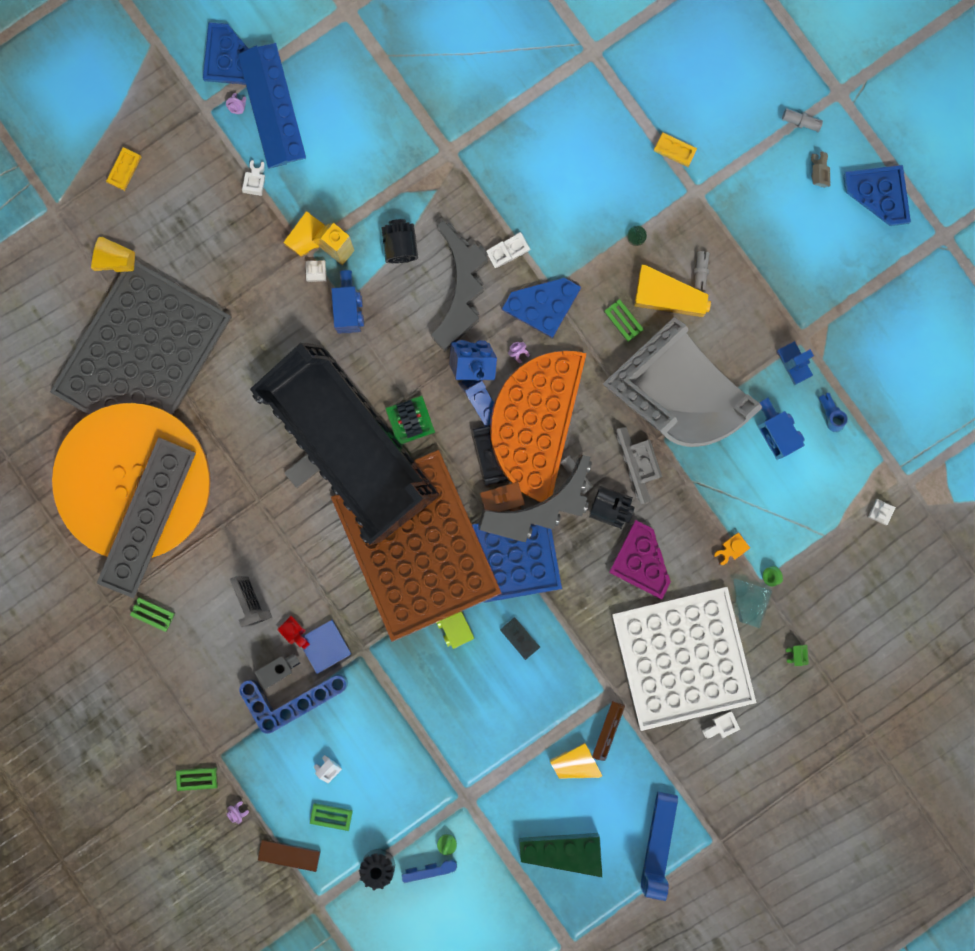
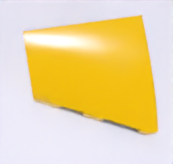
(302, 235)
(112, 256)
(576, 764)

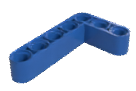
(293, 706)
(653, 879)

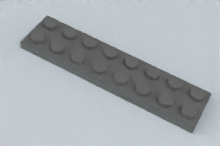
(146, 517)

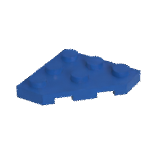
(221, 55)
(881, 192)
(543, 305)

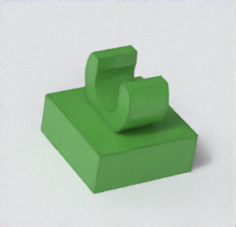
(800, 655)

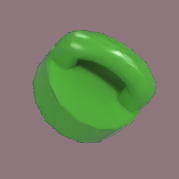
(772, 576)
(447, 844)

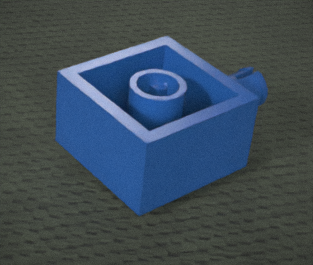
(347, 305)
(472, 360)
(779, 431)

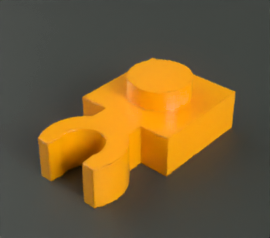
(733, 547)

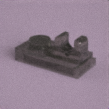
(520, 638)

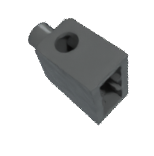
(267, 674)

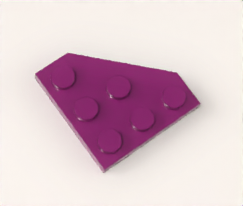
(642, 561)

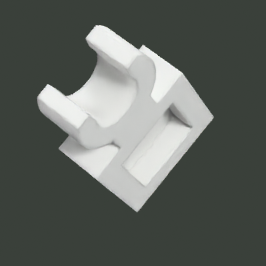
(255, 180)

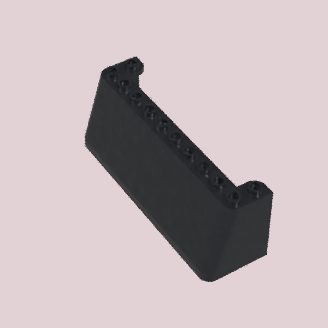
(345, 440)

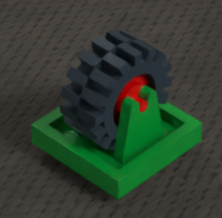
(410, 420)

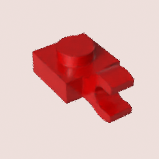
(292, 632)

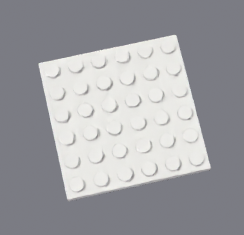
(683, 658)

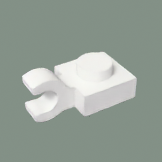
(724, 725)

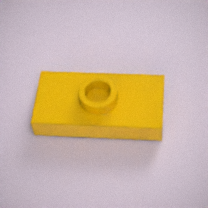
(675, 149)
(123, 169)

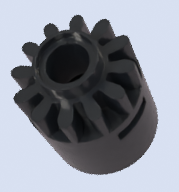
(399, 242)
(612, 507)
(382, 860)

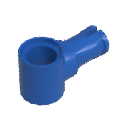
(832, 412)

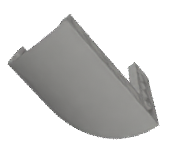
(681, 390)

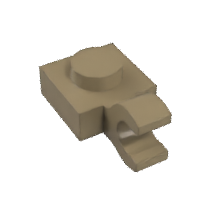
(821, 171)

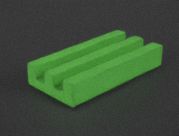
(633, 333)
(137, 608)
(202, 778)
(332, 809)

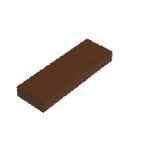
(608, 731)
(289, 855)

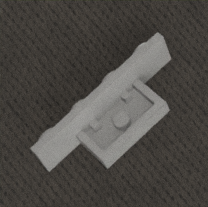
(641, 463)

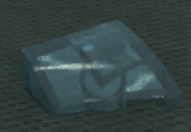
(751, 602)

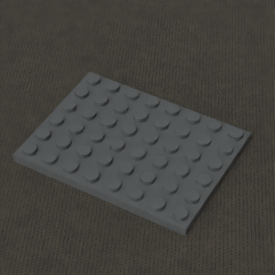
(141, 346)

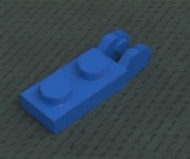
(430, 870)

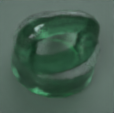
(636, 235)

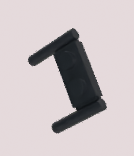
(488, 464)

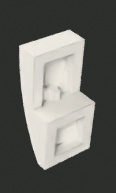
(508, 250)

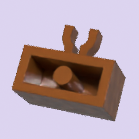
(503, 498)

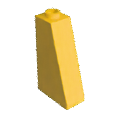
(334, 242)
(668, 294)

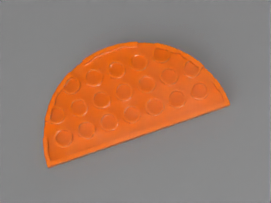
(534, 419)

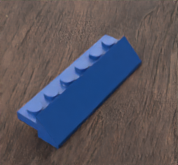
(271, 105)

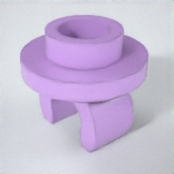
(235, 105)
(516, 349)
(234, 814)

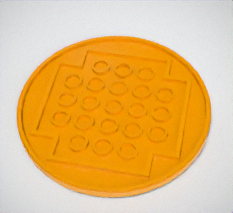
(102, 468)

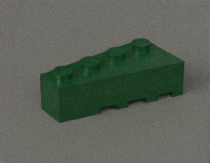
(564, 852)

